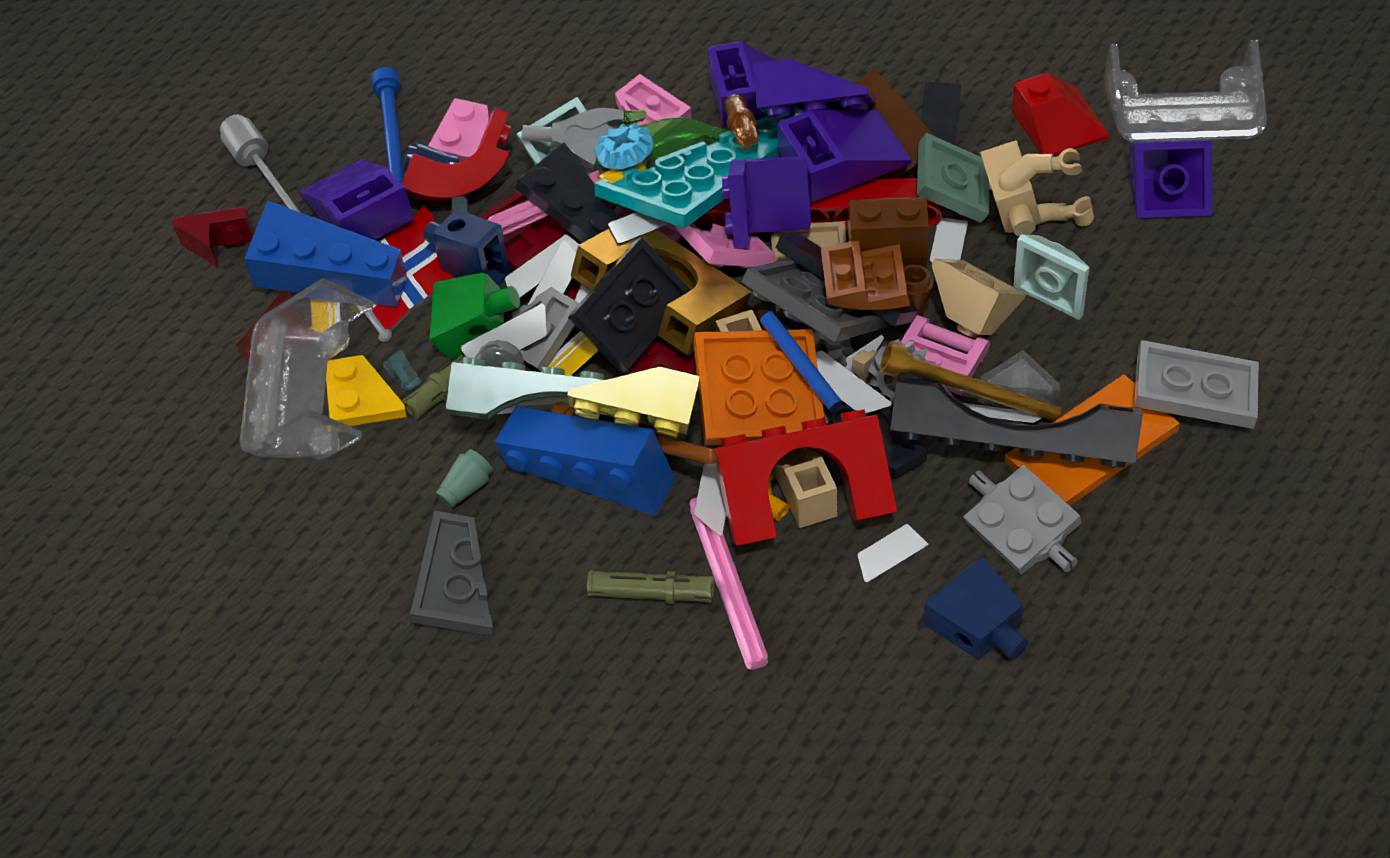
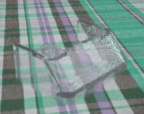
(290, 371)

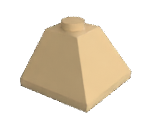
(974, 296)

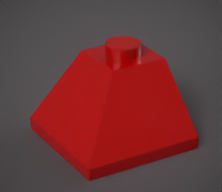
(1055, 115)

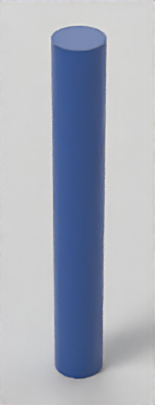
(801, 361)

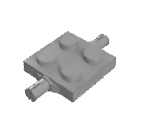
(1023, 520)

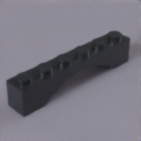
(1101, 432)

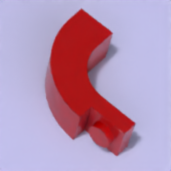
(440, 181)

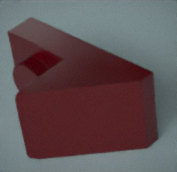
(207, 231)

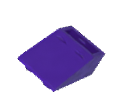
(793, 88)
(841, 148)
(360, 199)

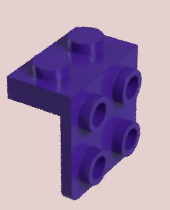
(766, 197)

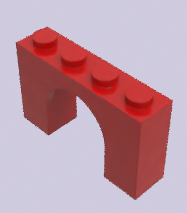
(852, 444)

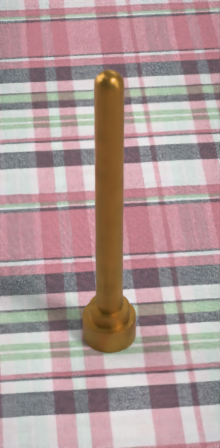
(898, 361)

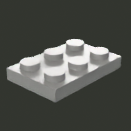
(1197, 384)

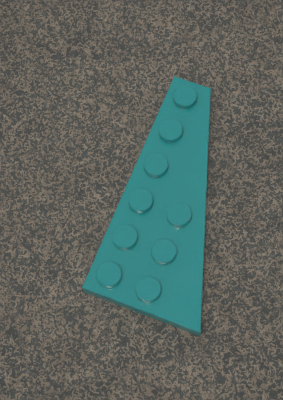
(689, 180)

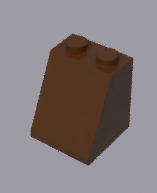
(889, 223)

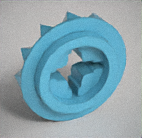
(627, 154)

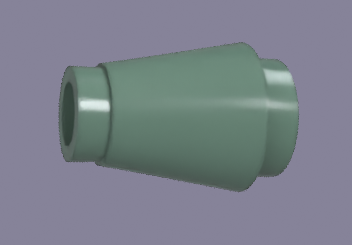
(464, 478)

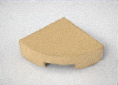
(861, 364)

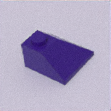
(1171, 178)

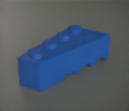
(299, 250)
(589, 455)

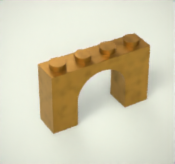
(711, 293)

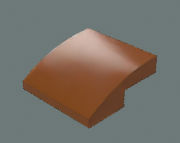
(865, 278)

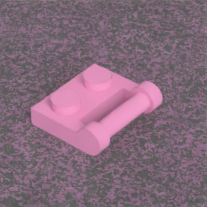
(943, 355)

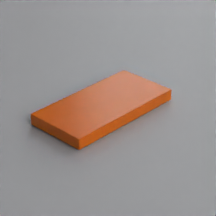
(1076, 479)

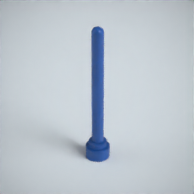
(386, 86)

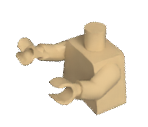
(1013, 192)

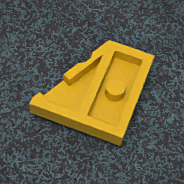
(359, 393)

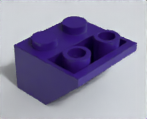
(732, 74)

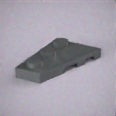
(451, 578)

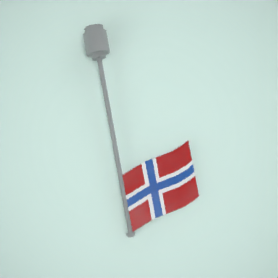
(419, 256)

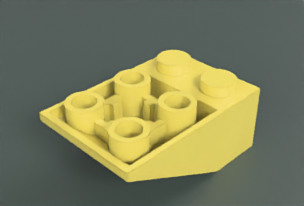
(647, 397)

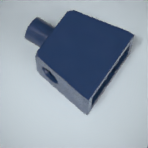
(469, 246)
(977, 613)

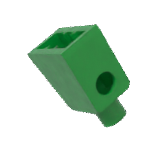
(467, 309)

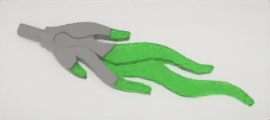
(585, 128)

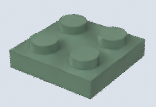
(952, 178)

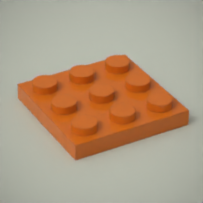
(752, 384)

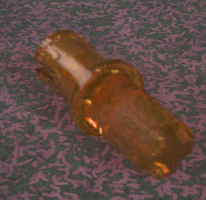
(741, 121)

